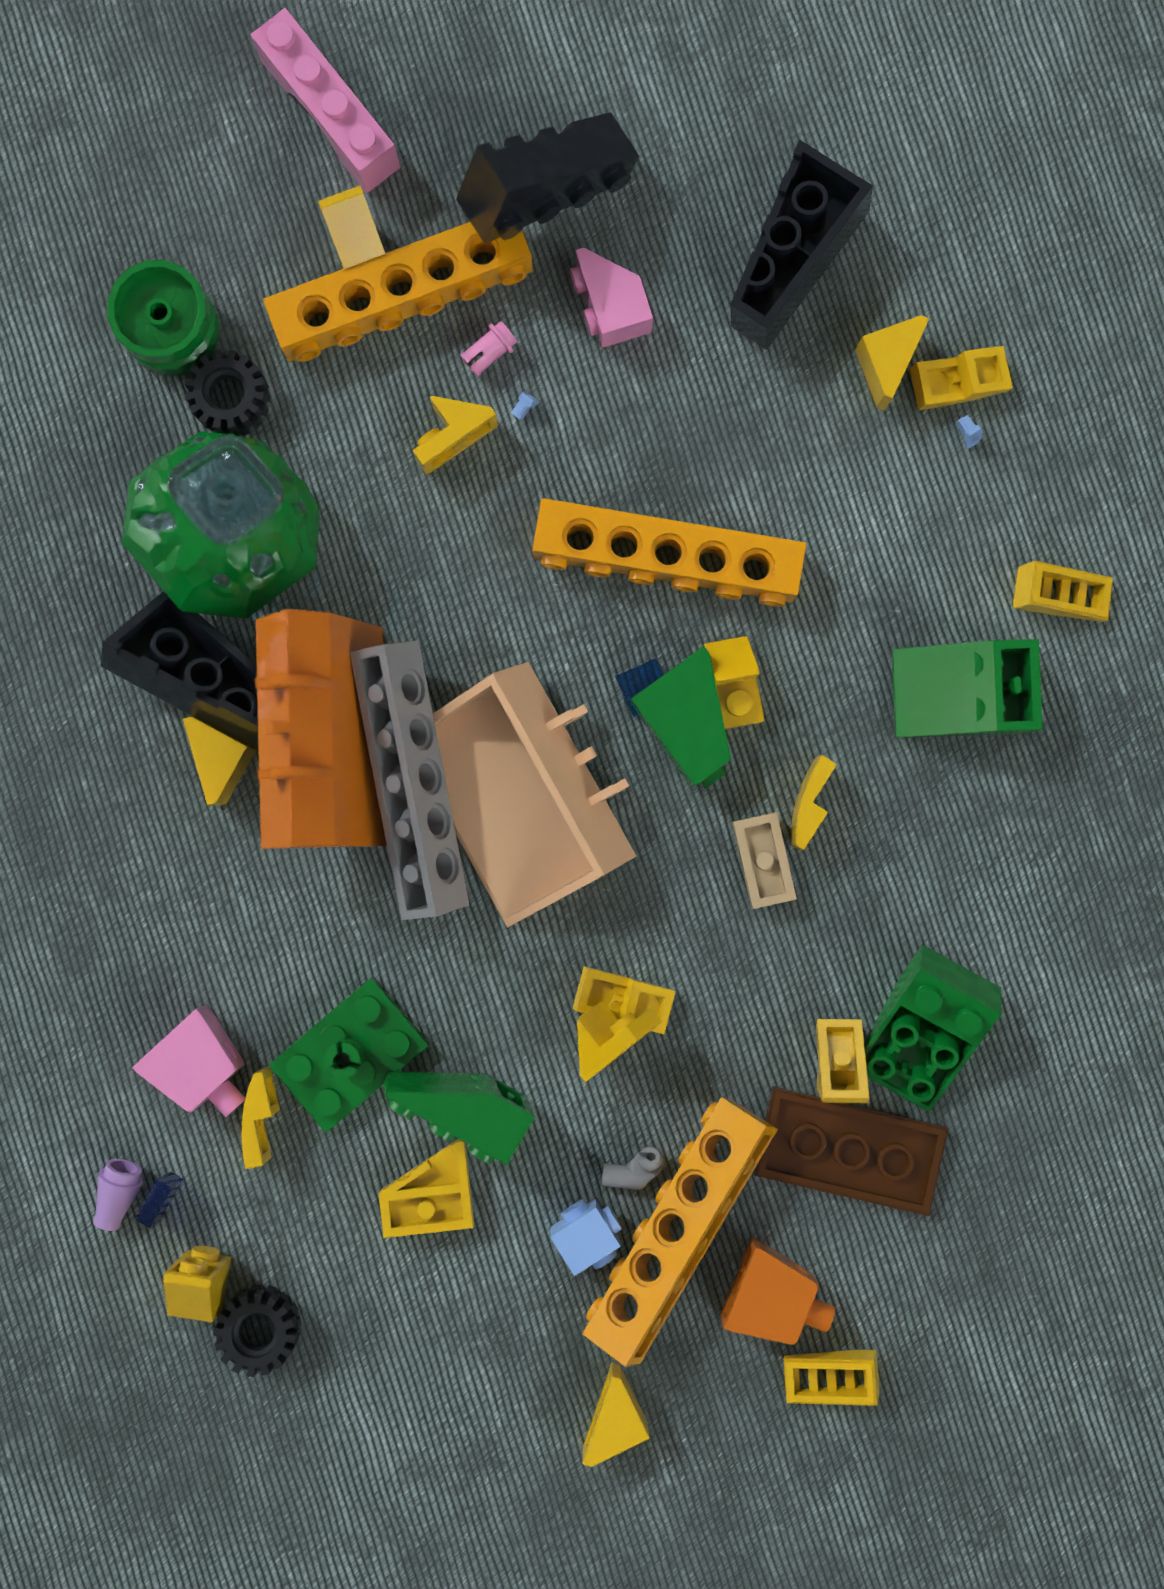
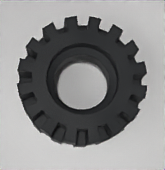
(222, 368)
(238, 1349)

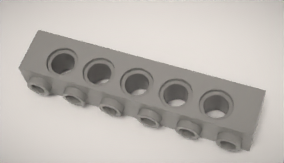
(409, 779)

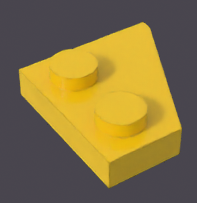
(429, 1196)

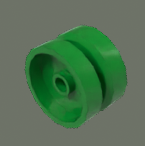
(162, 317)

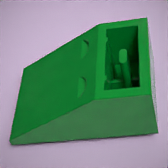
(967, 689)
(930, 1027)
(465, 1107)

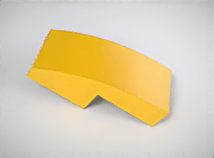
(961, 378)
(806, 814)
(623, 995)
(259, 1103)

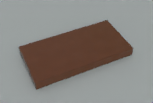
(852, 1151)

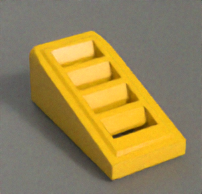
(1034, 591)
(833, 1394)

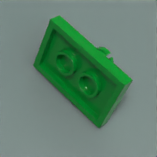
(349, 1054)

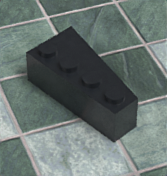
(545, 175)
(806, 229)
(187, 666)

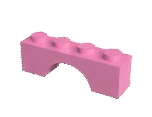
(331, 103)

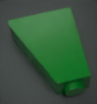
(687, 719)

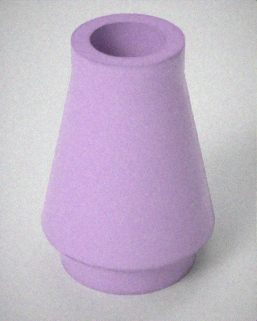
(115, 1192)

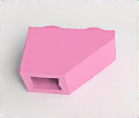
(614, 299)

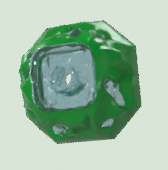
(217, 551)

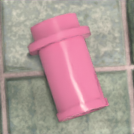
(491, 346)

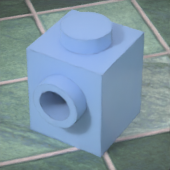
(586, 1235)

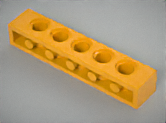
(375, 278)
(780, 556)
(608, 1324)

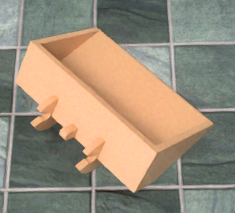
(525, 794)

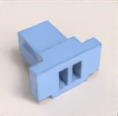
(525, 402)
(971, 432)

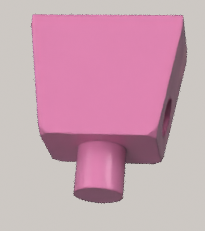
(195, 1064)

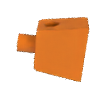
(773, 1297)

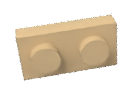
(764, 860)

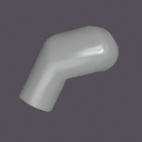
(636, 1173)

